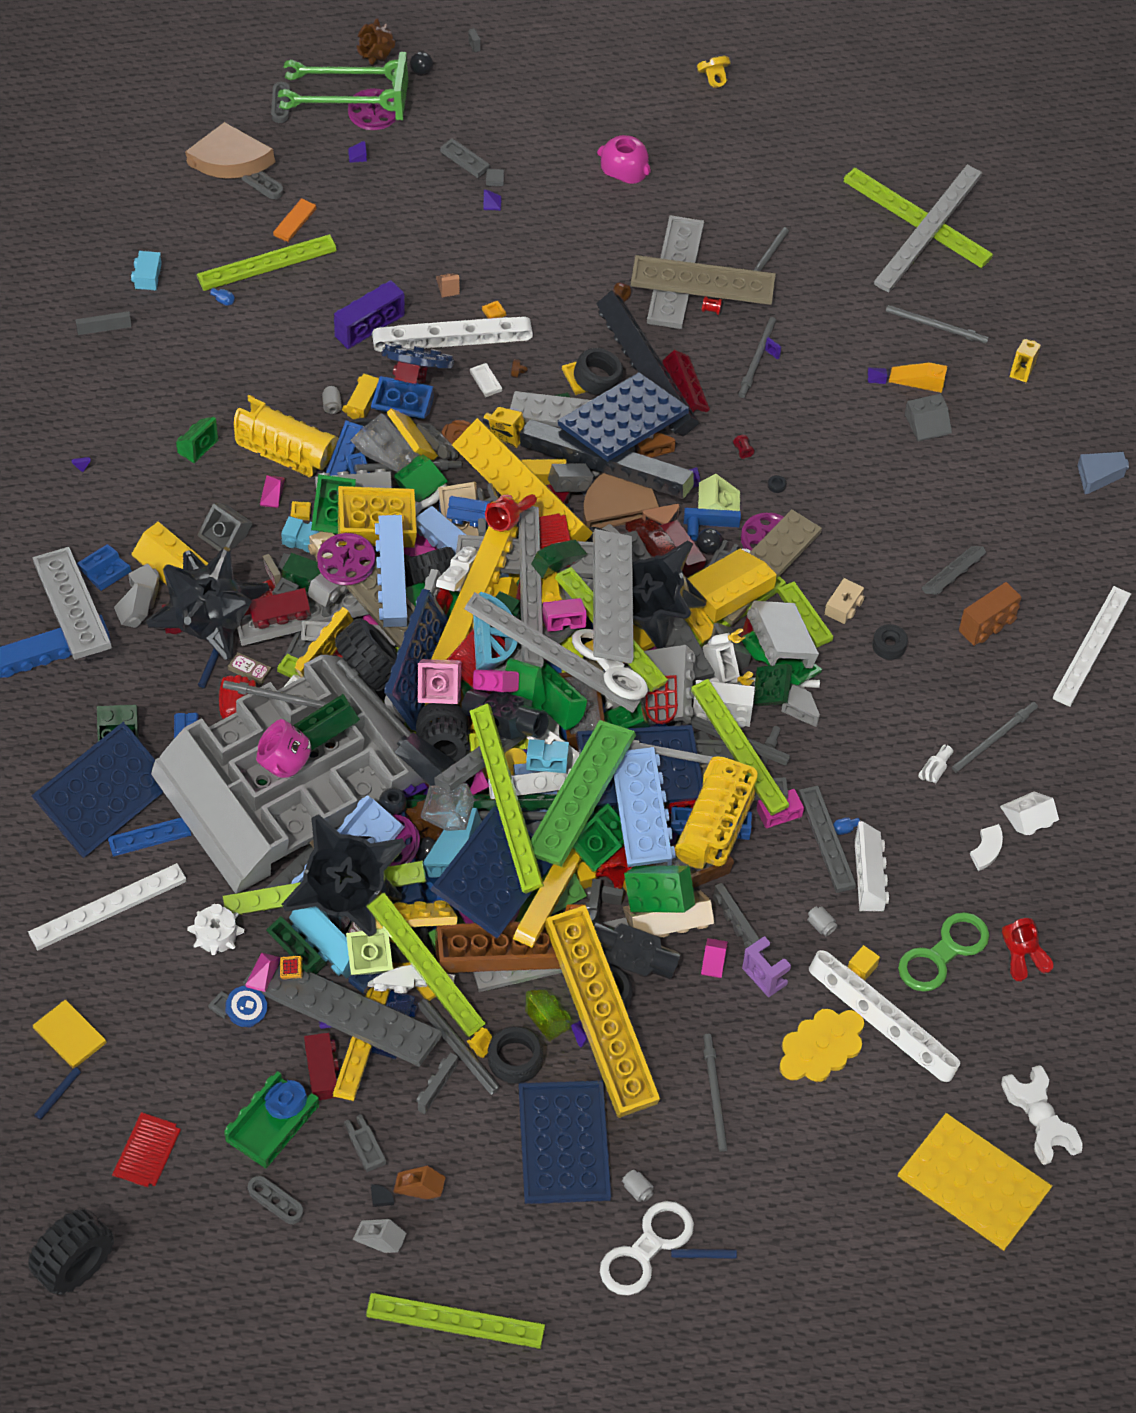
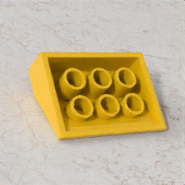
(362, 506)
(733, 583)

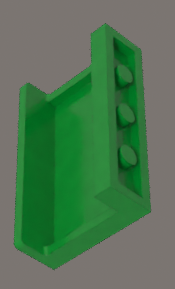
(259, 1133)

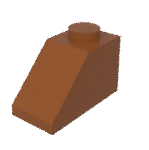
(656, 446)
(420, 1183)

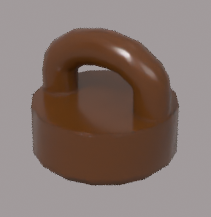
(623, 290)
(517, 368)

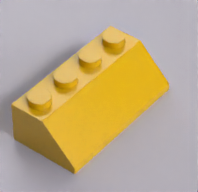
(161, 548)

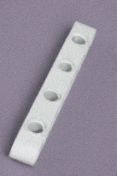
(454, 333)
(884, 1016)

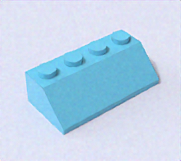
(324, 937)

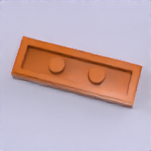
(294, 220)

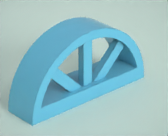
(484, 640)

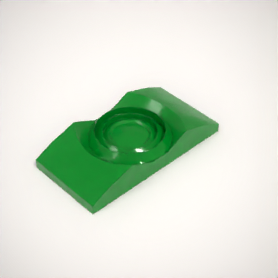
(799, 672)

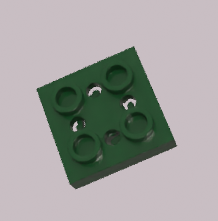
(775, 687)

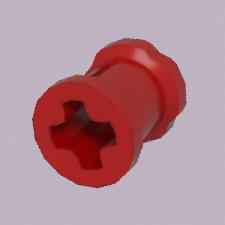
(711, 305)

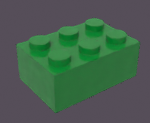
(659, 889)

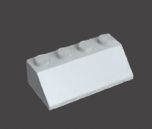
(870, 868)

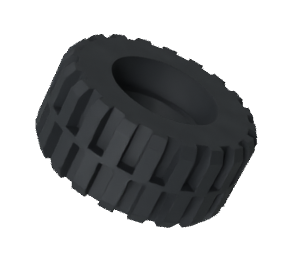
(367, 652)
(70, 1251)

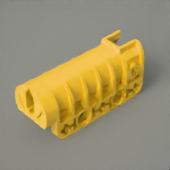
(283, 438)
(715, 811)

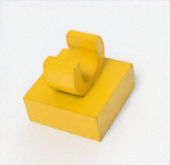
(480, 1042)

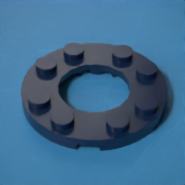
(418, 356)

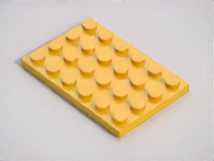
(975, 1181)

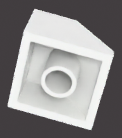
(1031, 812)

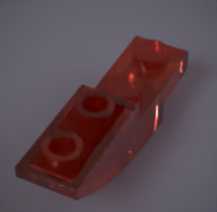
(651, 534)

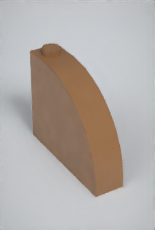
(229, 154)
(615, 501)

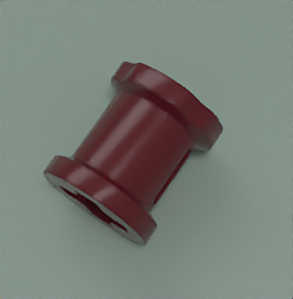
(743, 446)

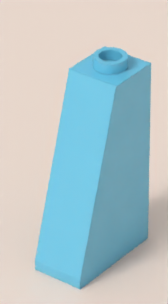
(449, 845)

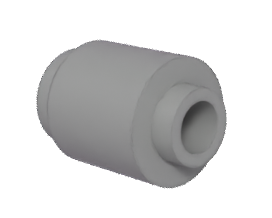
(331, 400)
(822, 921)
(638, 1186)

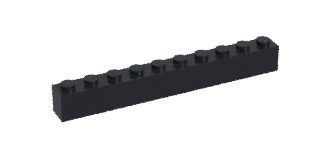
(642, 354)
(627, 465)

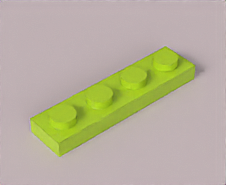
(817, 629)

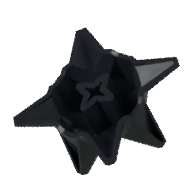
(663, 592)
(206, 600)
(345, 876)

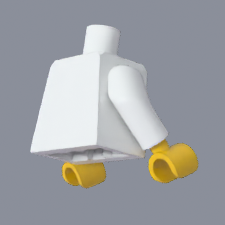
(722, 658)

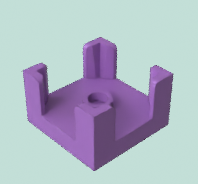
(761, 971)

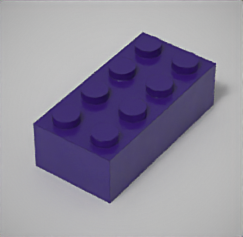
(367, 313)

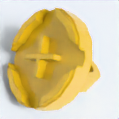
(713, 68)

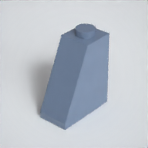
(1101, 469)

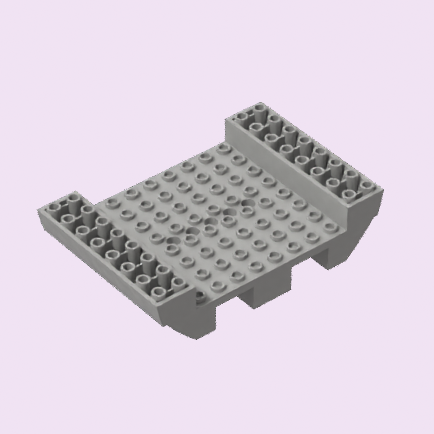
(248, 826)

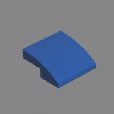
(104, 567)

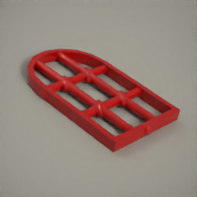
(655, 708)

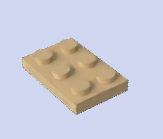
(465, 490)

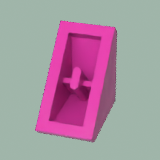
(714, 958)

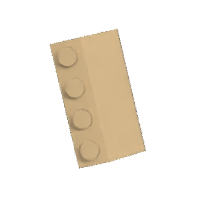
(663, 923)

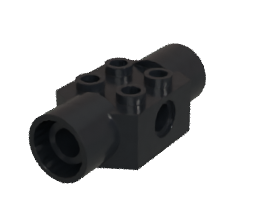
(511, 713)
(636, 950)

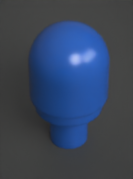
(223, 296)
(845, 825)

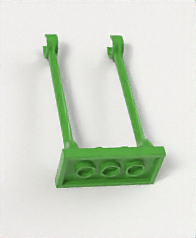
(399, 90)

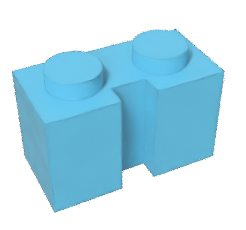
(147, 270)
(297, 534)
(547, 756)

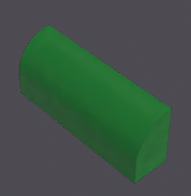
(562, 700)

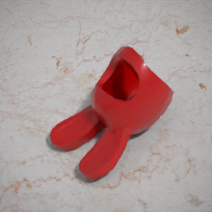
(506, 512)
(1023, 939)

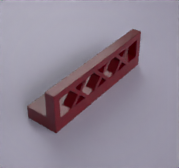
(684, 376)

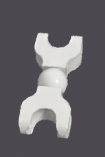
(1041, 1114)

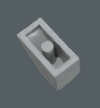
(146, 576)
(134, 605)
(801, 706)
(380, 1235)

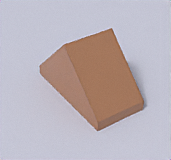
(448, 284)

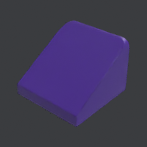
(358, 152)

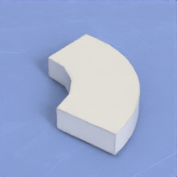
(989, 847)

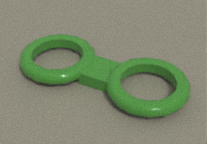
(943, 951)

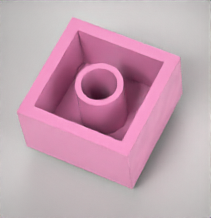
(439, 681)

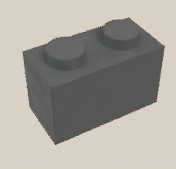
(570, 477)

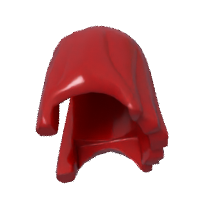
(228, 697)
(615, 868)

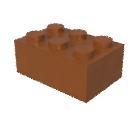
(990, 614)

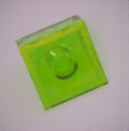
(546, 1013)

